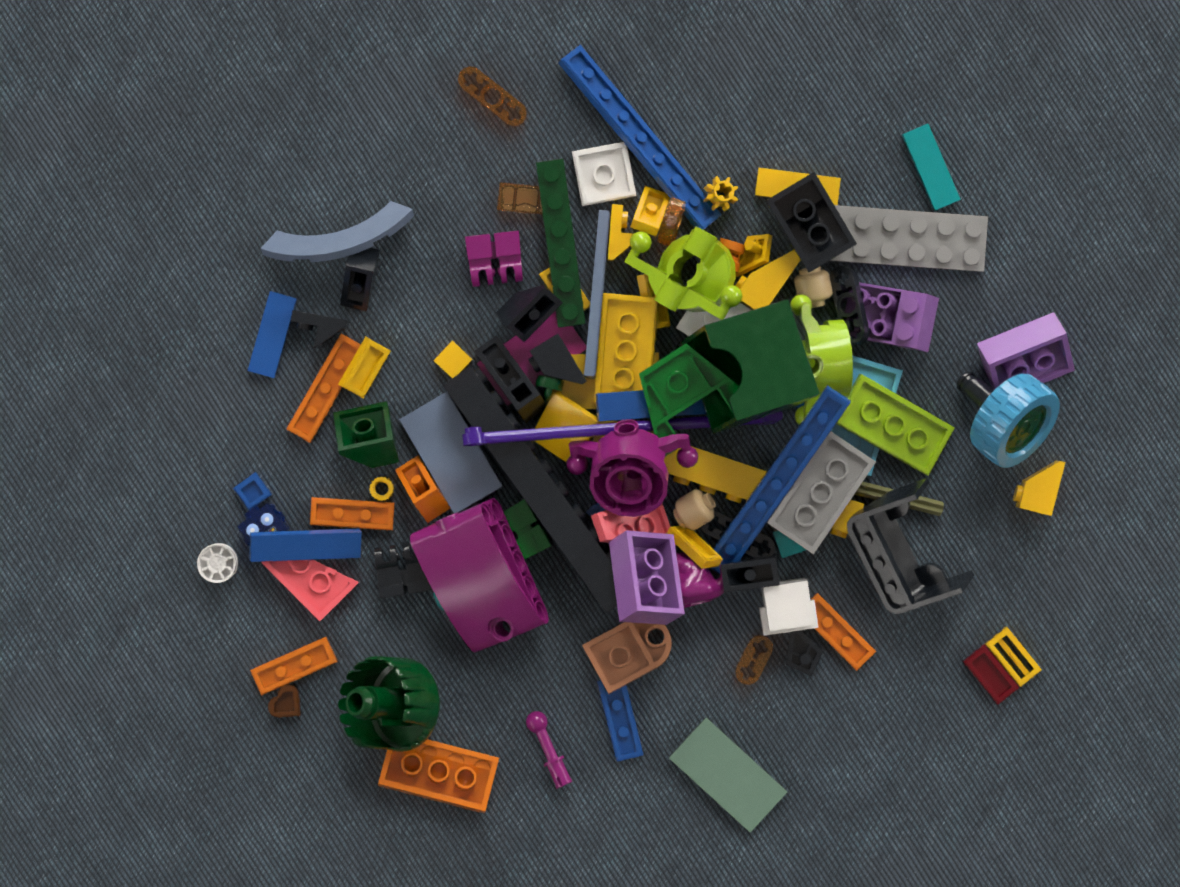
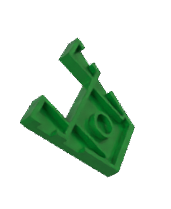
(678, 383)

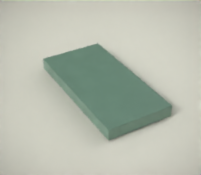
(728, 774)

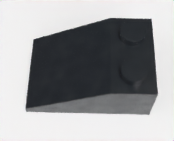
(811, 222)

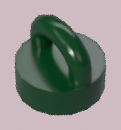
(549, 384)

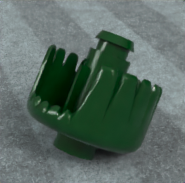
(389, 703)

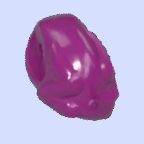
(696, 583)

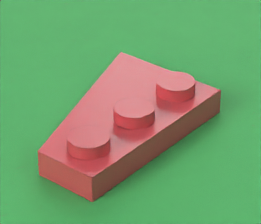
(611, 525)

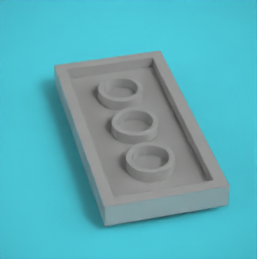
(821, 492)

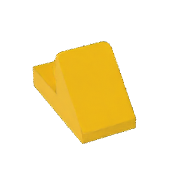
(650, 211)
(618, 241)

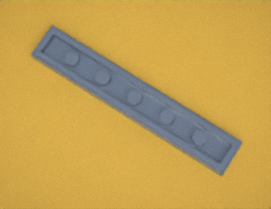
(597, 293)

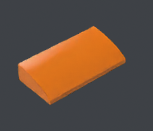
(441, 774)

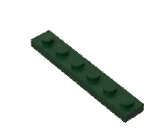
(560, 242)

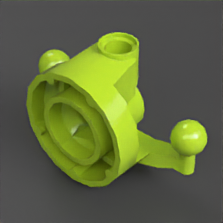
(706, 290)
(827, 350)

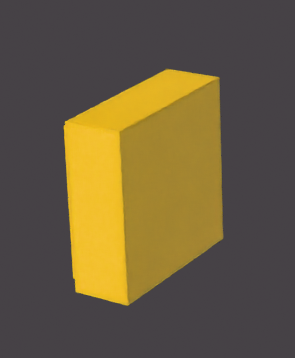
(453, 359)

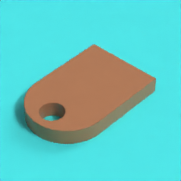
(627, 653)

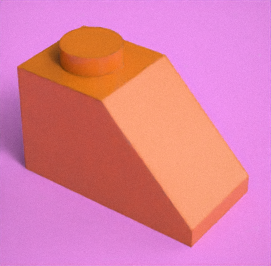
(422, 489)

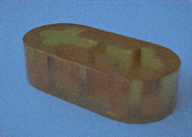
(671, 221)
(747, 656)

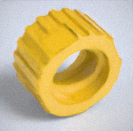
(388, 482)

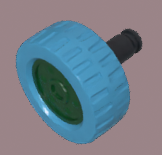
(1011, 417)

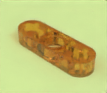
(480, 78)

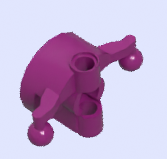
(629, 467)

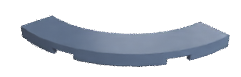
(340, 243)

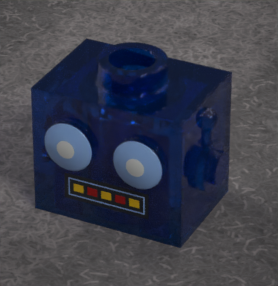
(262, 520)

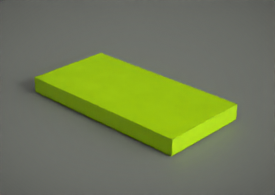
(895, 425)

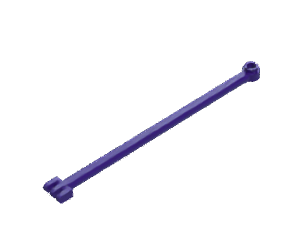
(475, 437)

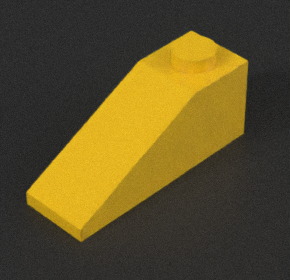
(764, 283)

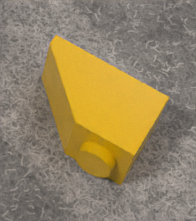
(1040, 489)

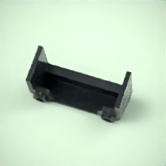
(889, 558)

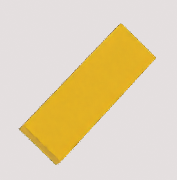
(773, 181)

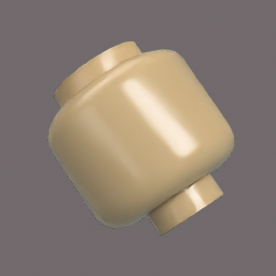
(814, 285)
(694, 509)

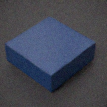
(252, 491)

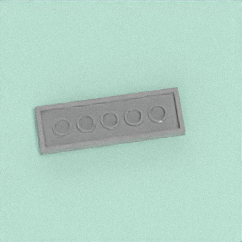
(915, 238)

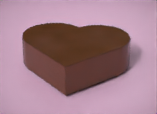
(286, 703)

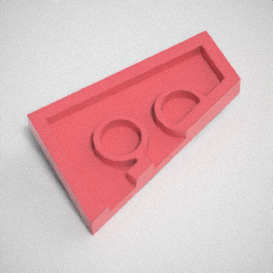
(312, 584)

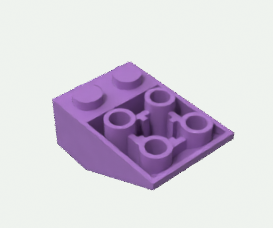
(896, 316)

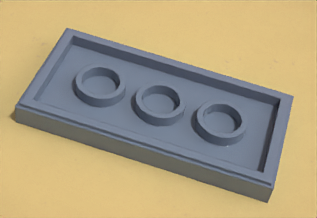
(457, 469)

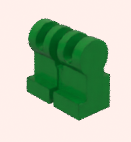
(530, 539)

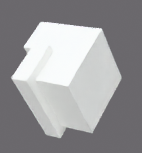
(787, 607)

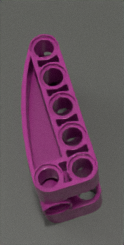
(480, 575)

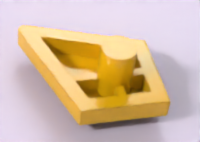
(756, 253)

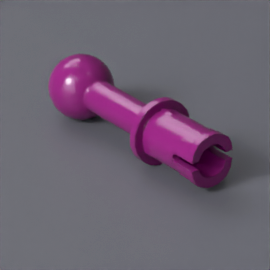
(537, 723)

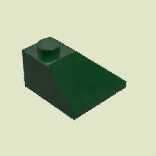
(367, 435)

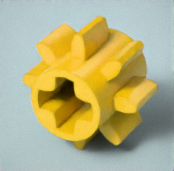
(721, 186)

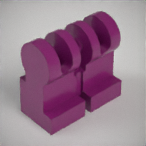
(482, 250)

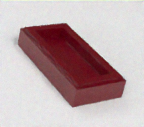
(990, 674)

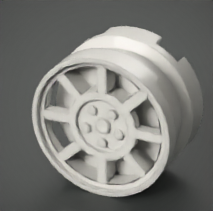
(217, 563)

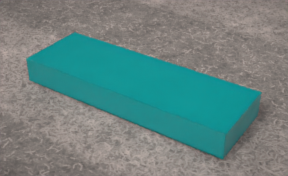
(931, 167)

